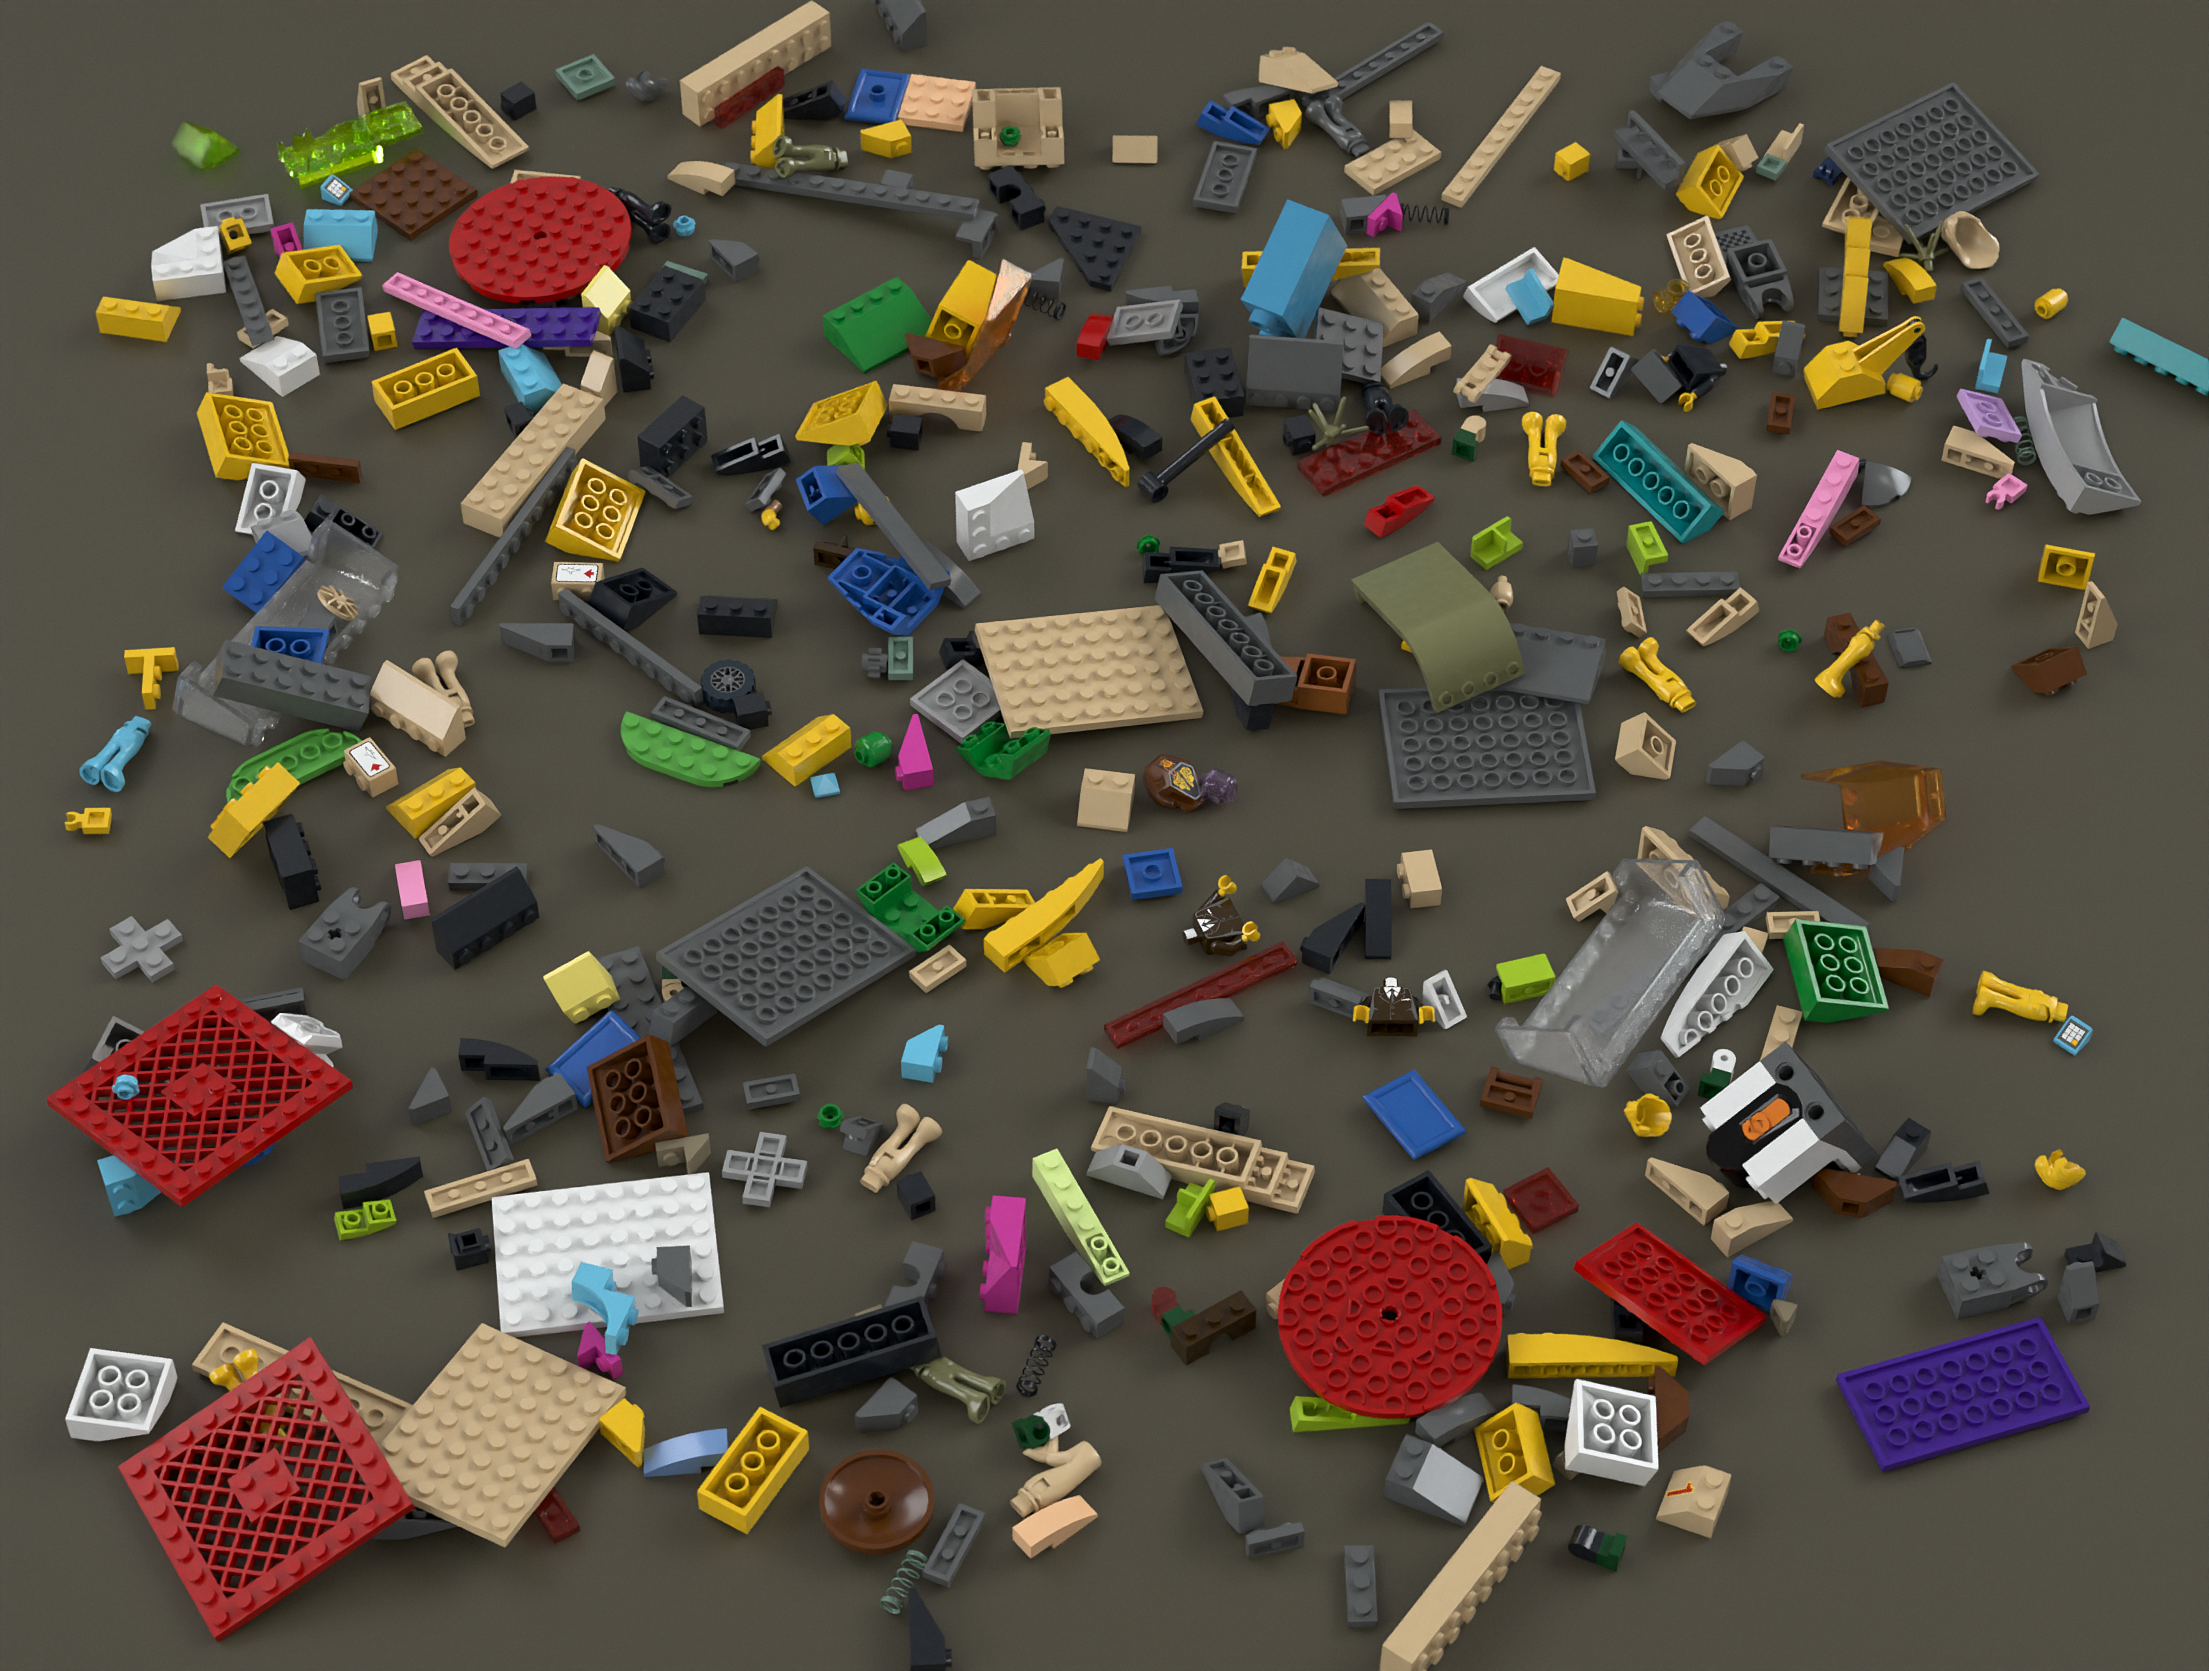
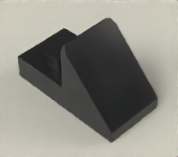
(2102, 1252)

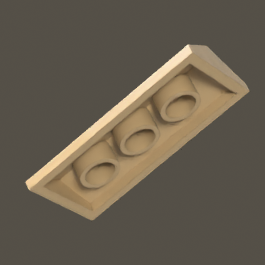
(1699, 257)

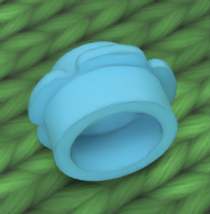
(684, 226)
(126, 1087)

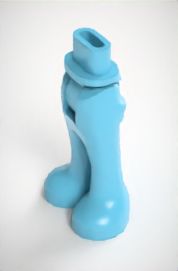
(125, 744)

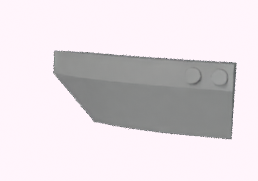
(2072, 444)

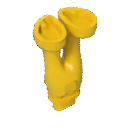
(1542, 460)
(1858, 649)
(1661, 679)
(2021, 1001)
(228, 1376)

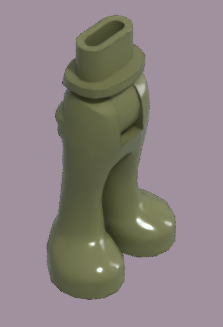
(820, 157)
(943, 1376)

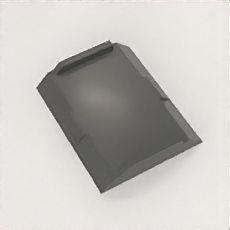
(1909, 647)

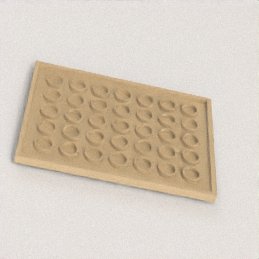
(1088, 670)
(496, 1433)

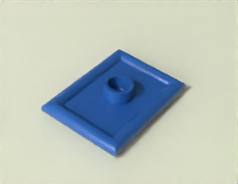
(877, 97)
(598, 1042)
(1414, 1115)

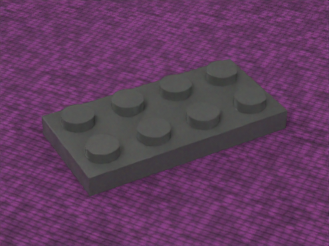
(1225, 177)
(342, 325)

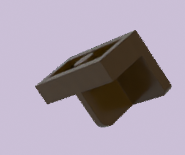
(831, 554)

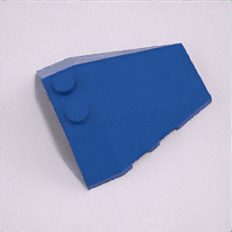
(885, 590)

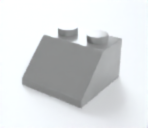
(288, 528)

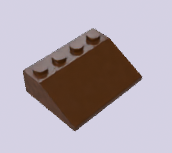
(636, 1099)

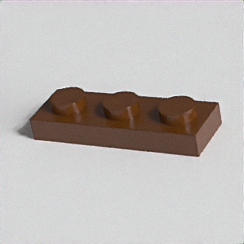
(326, 467)

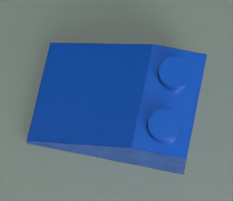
(295, 642)

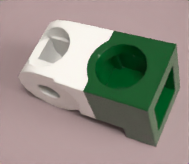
(1721, 1074)
(1041, 1426)

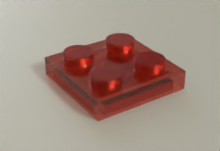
(1540, 1200)

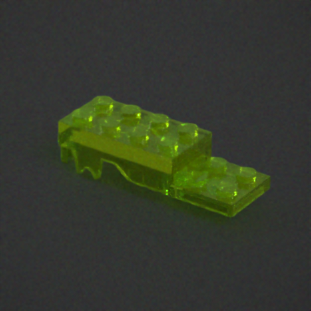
(348, 144)

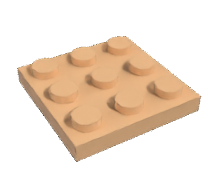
(936, 102)

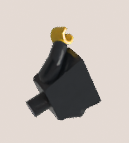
(1696, 370)

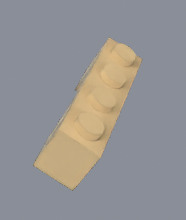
(963, 408)

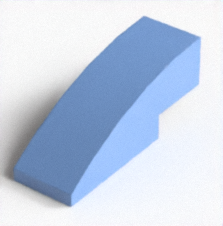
(685, 1453)

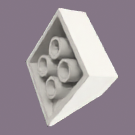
(189, 266)
(993, 515)
(119, 1395)
(1612, 1433)

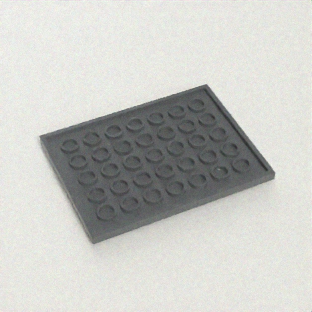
(1931, 161)
(1484, 749)
(785, 955)

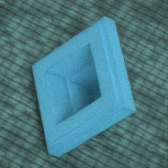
(825, 785)

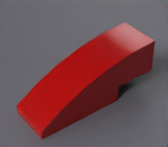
(1094, 336)
(1398, 510)

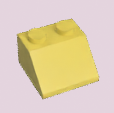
(610, 296)
(582, 987)

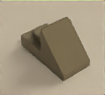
(691, 1150)

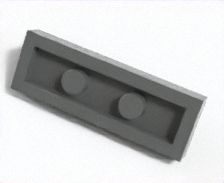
(480, 874)
(489, 1134)
(953, 1545)
(1360, 1586)

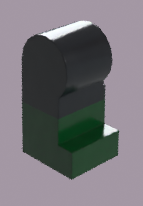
(1598, 1546)

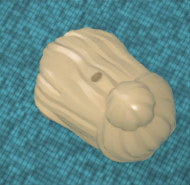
(1970, 240)

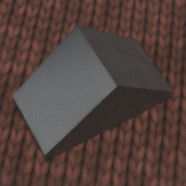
(1048, 280)
(1887, 873)
(1289, 881)
(430, 1100)

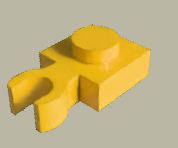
(92, 821)

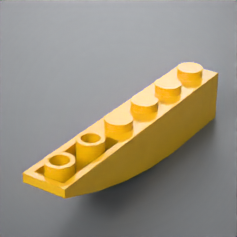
(1088, 425)
(1042, 919)

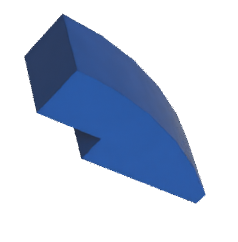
(1232, 124)

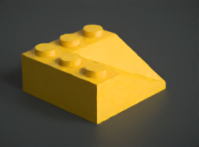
(259, 803)

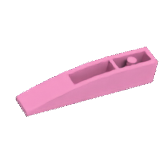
(1820, 509)

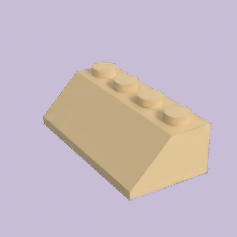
(1378, 300)
(417, 709)
(1658, 845)

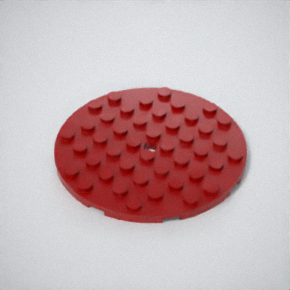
(503, 247)
(1379, 1366)

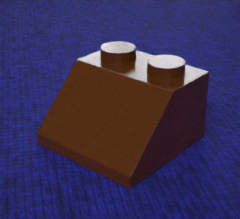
(2051, 669)

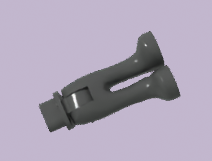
(1339, 128)

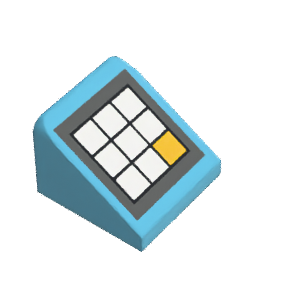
(335, 190)
(2073, 1035)

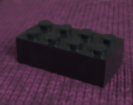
(1429, 1201)

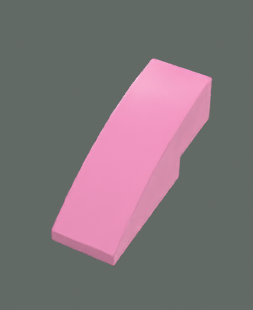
(412, 889)

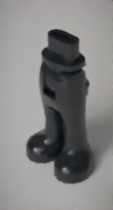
(646, 216)
(1378, 399)

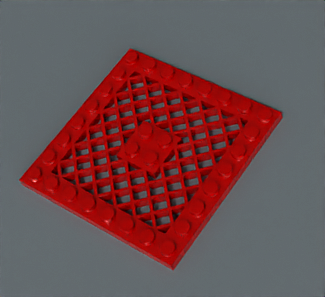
(199, 1094)
(265, 1488)

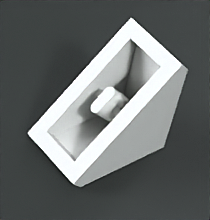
(1441, 995)

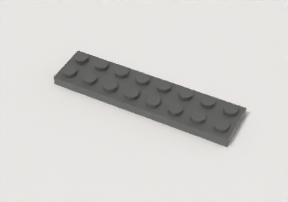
(635, 1007)

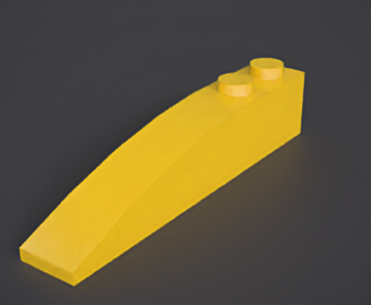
(1352, 263)
(1235, 459)
(1581, 1356)

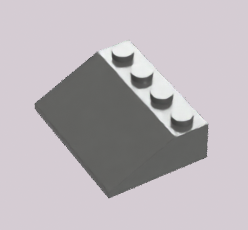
(1294, 372)
(1557, 664)

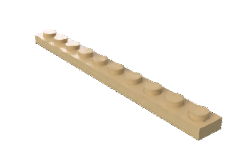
(1501, 137)

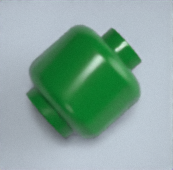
(873, 749)

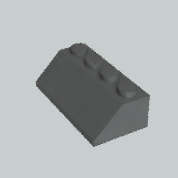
(906, 22)
(1825, 845)

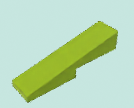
(1318, 1414)

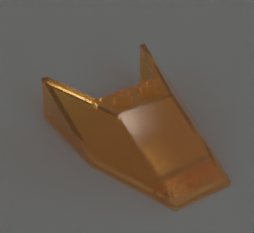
(1004, 305)
(1885, 798)

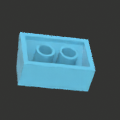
(351, 229)
(529, 376)

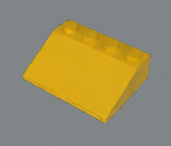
(845, 418)
(241, 434)
(595, 513)

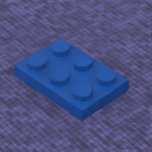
(263, 572)

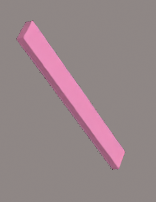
(457, 310)

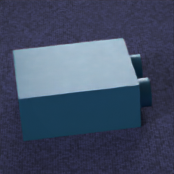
(1293, 272)

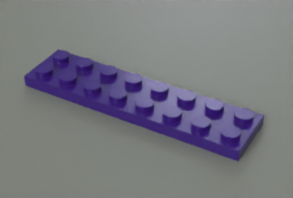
(547, 326)

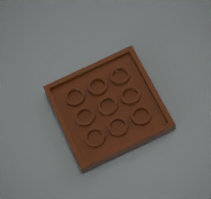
(413, 194)

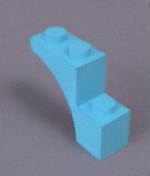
(596, 1289)

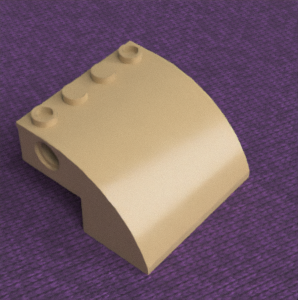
(1031, 110)

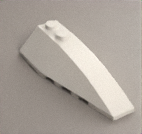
(1716, 991)

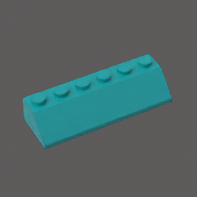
(2163, 354)
(1657, 483)

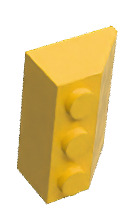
(767, 127)
(1710, 183)
(136, 318)
(810, 748)
(430, 801)
(1496, 1223)
(1514, 1451)

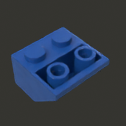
(824, 493)

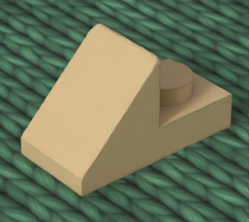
(1033, 470)
(1597, 894)

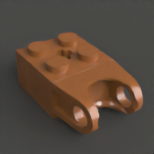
(1322, 683)

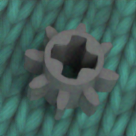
(875, 662)

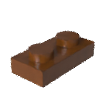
(1780, 413)
(1585, 471)
(1854, 525)

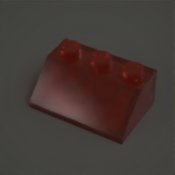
(1532, 364)

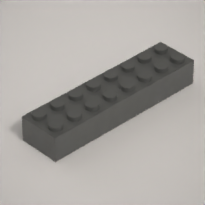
(1225, 638)

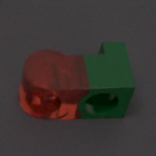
(1167, 1309)

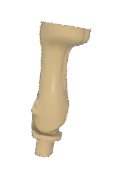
(445, 666)
(889, 1161)

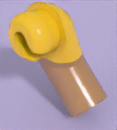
(769, 515)

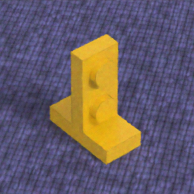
(152, 664)

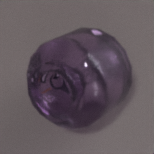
(1218, 786)

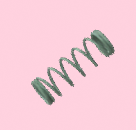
(2027, 451)
(891, 1599)

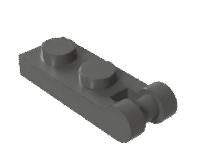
(660, 486)

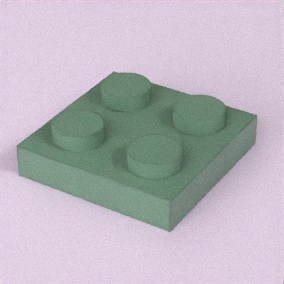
(585, 77)

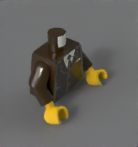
(1219, 925)
(1392, 1011)

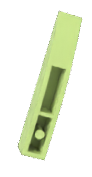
(1077, 1217)

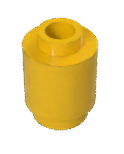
(2051, 303)
(1904, 387)

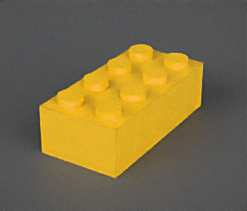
(425, 388)
(753, 1470)

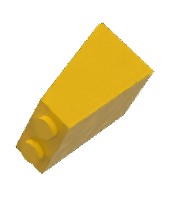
(1596, 300)
(963, 307)

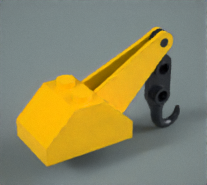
(1855, 372)

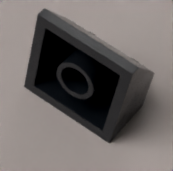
(633, 361)

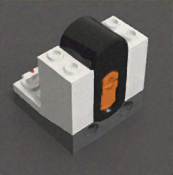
(1781, 1127)

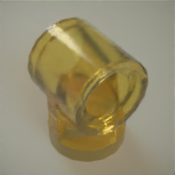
(1669, 297)

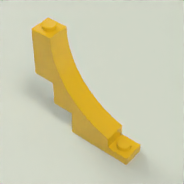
(1855, 275)

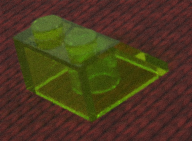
(203, 145)

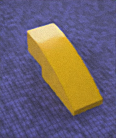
(1911, 279)
(1756, 341)
(1272, 580)

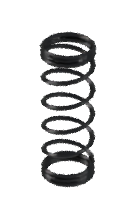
(1446, 213)
(1056, 310)
(1028, 1382)

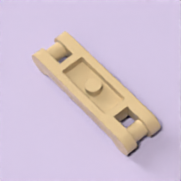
(1482, 374)

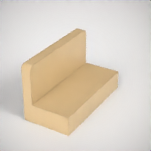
(1786, 144)
(1135, 149)

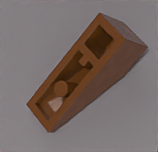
(1909, 968)

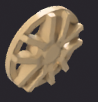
(338, 603)

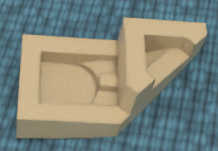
(219, 381)

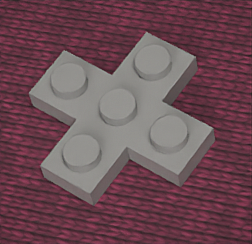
(142, 949)
(764, 1169)

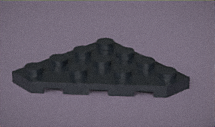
(1095, 244)

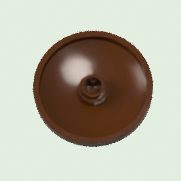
(876, 1502)

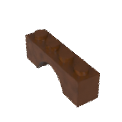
(1867, 676)

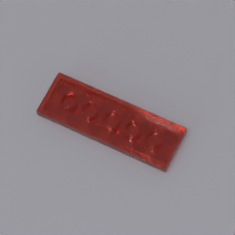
(1367, 454)

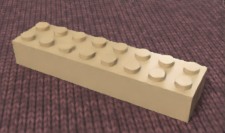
(782, 44)
(563, 422)
(1463, 1582)

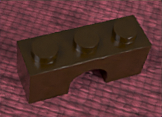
(1195, 1335)

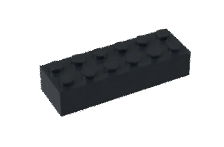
(851, 1351)

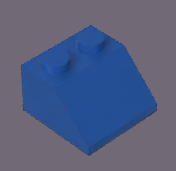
(1702, 318)
(1758, 1282)

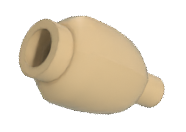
(1503, 593)

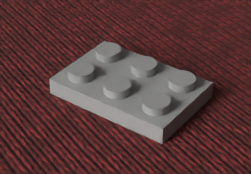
(253, 210)
(1145, 322)

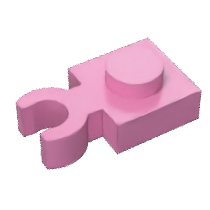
(2008, 489)

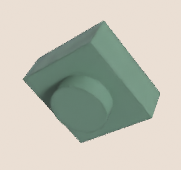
(1771, 167)

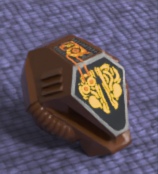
(1170, 775)

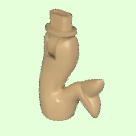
(1052, 1485)

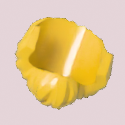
(1648, 1116)
(2058, 1172)

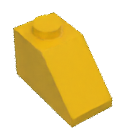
(887, 139)
(625, 1430)

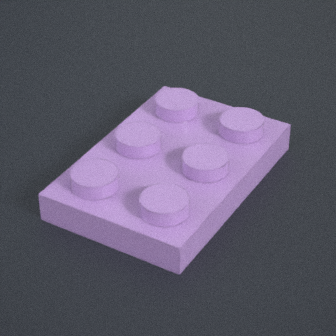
(1989, 416)

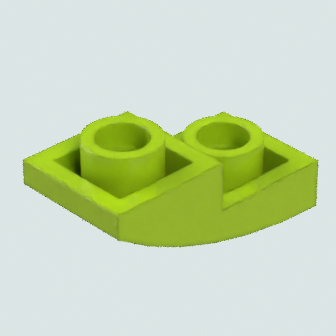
(925, 863)
(365, 1221)

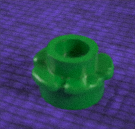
(1008, 140)
(1148, 539)
(1789, 640)
(830, 1111)

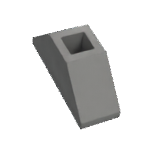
(1130, 1169)

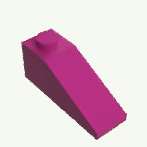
(914, 760)

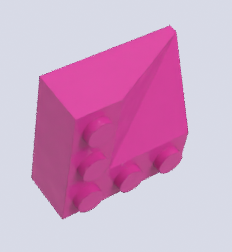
(1007, 1250)

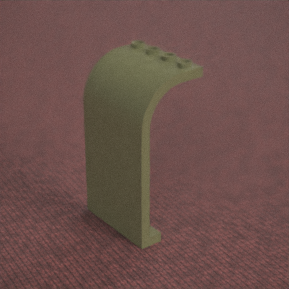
(1446, 622)

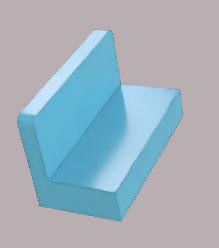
(1530, 298)
(1990, 370)

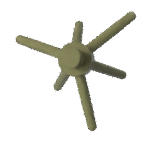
(1927, 254)
(1332, 432)

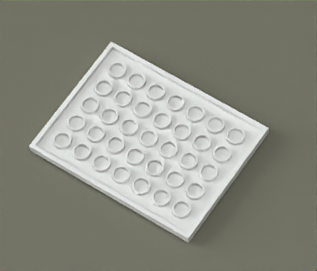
(607, 1225)

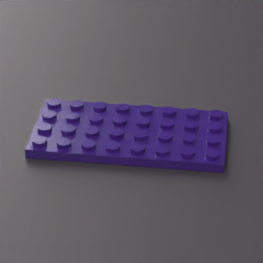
(1962, 1394)

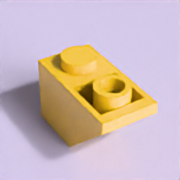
(1285, 121)

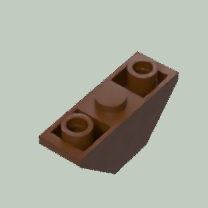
(935, 356)
(1852, 1193)
(1671, 1407)

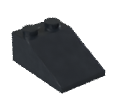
(630, 597)

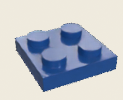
(1152, 874)

